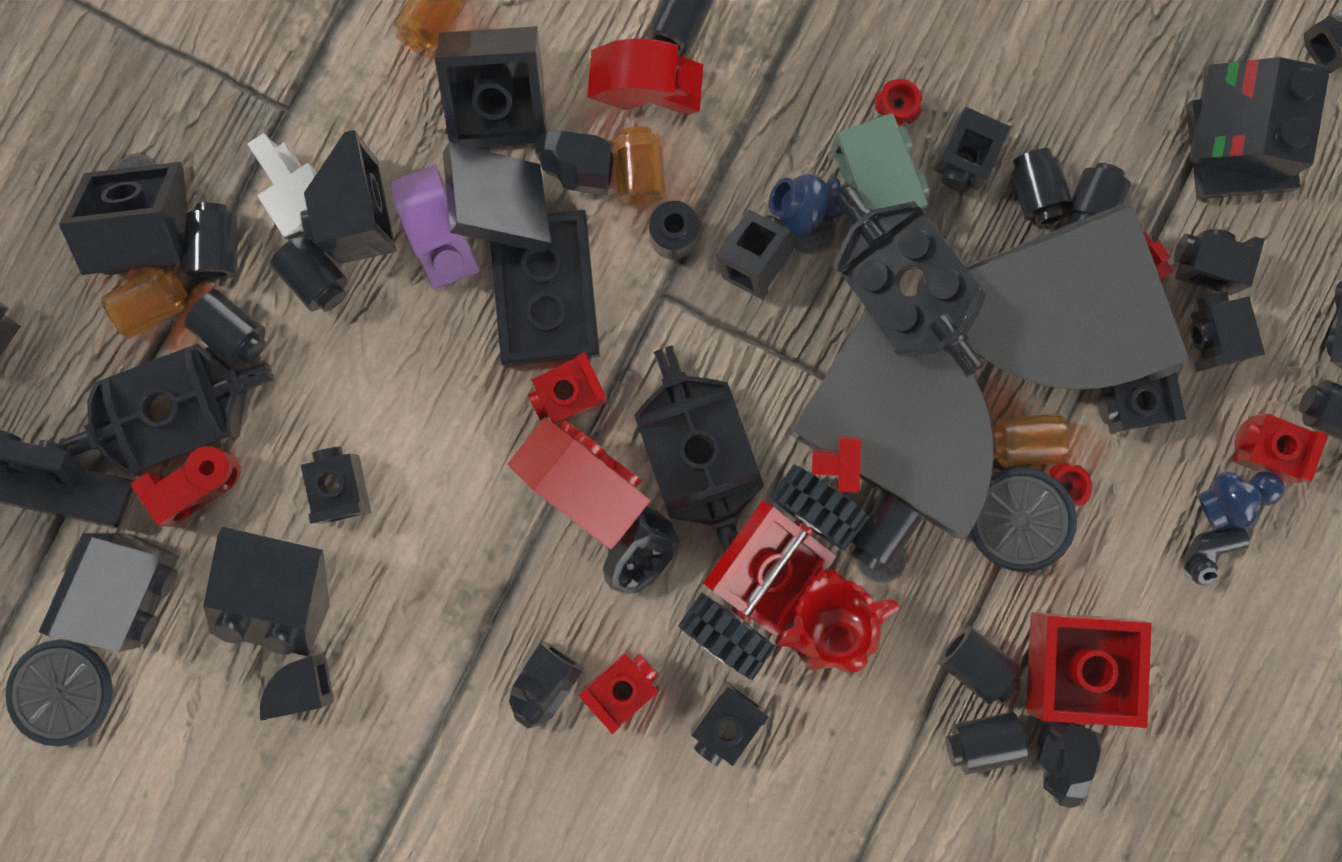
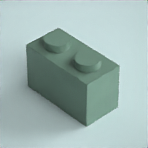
(878, 164)

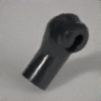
(1206, 549)

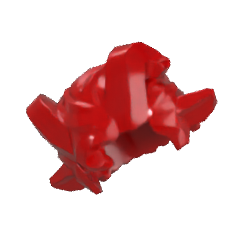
(836, 624)

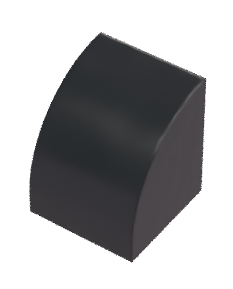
(297, 688)

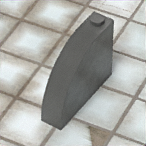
(1078, 307)
(917, 424)

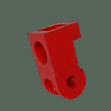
(201, 480)

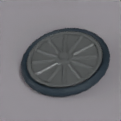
(1025, 520)
(59, 693)

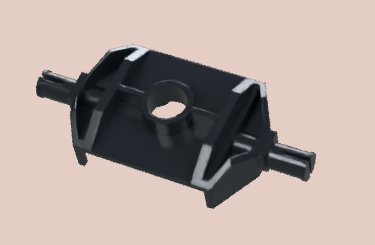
(878, 253)
(204, 400)
(690, 408)

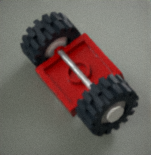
(770, 569)

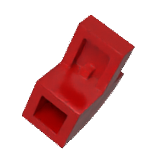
(644, 72)

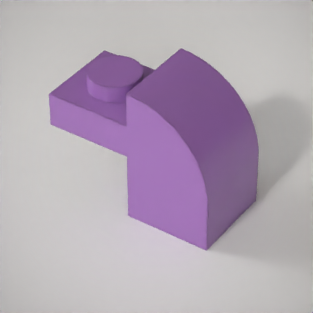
(425, 218)

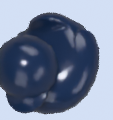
(805, 202)
(1236, 501)

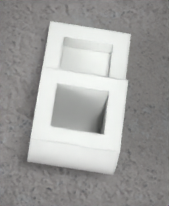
(286, 197)

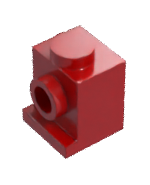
(586, 395)
(1297, 454)
(606, 705)

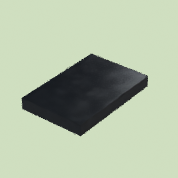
(546, 296)

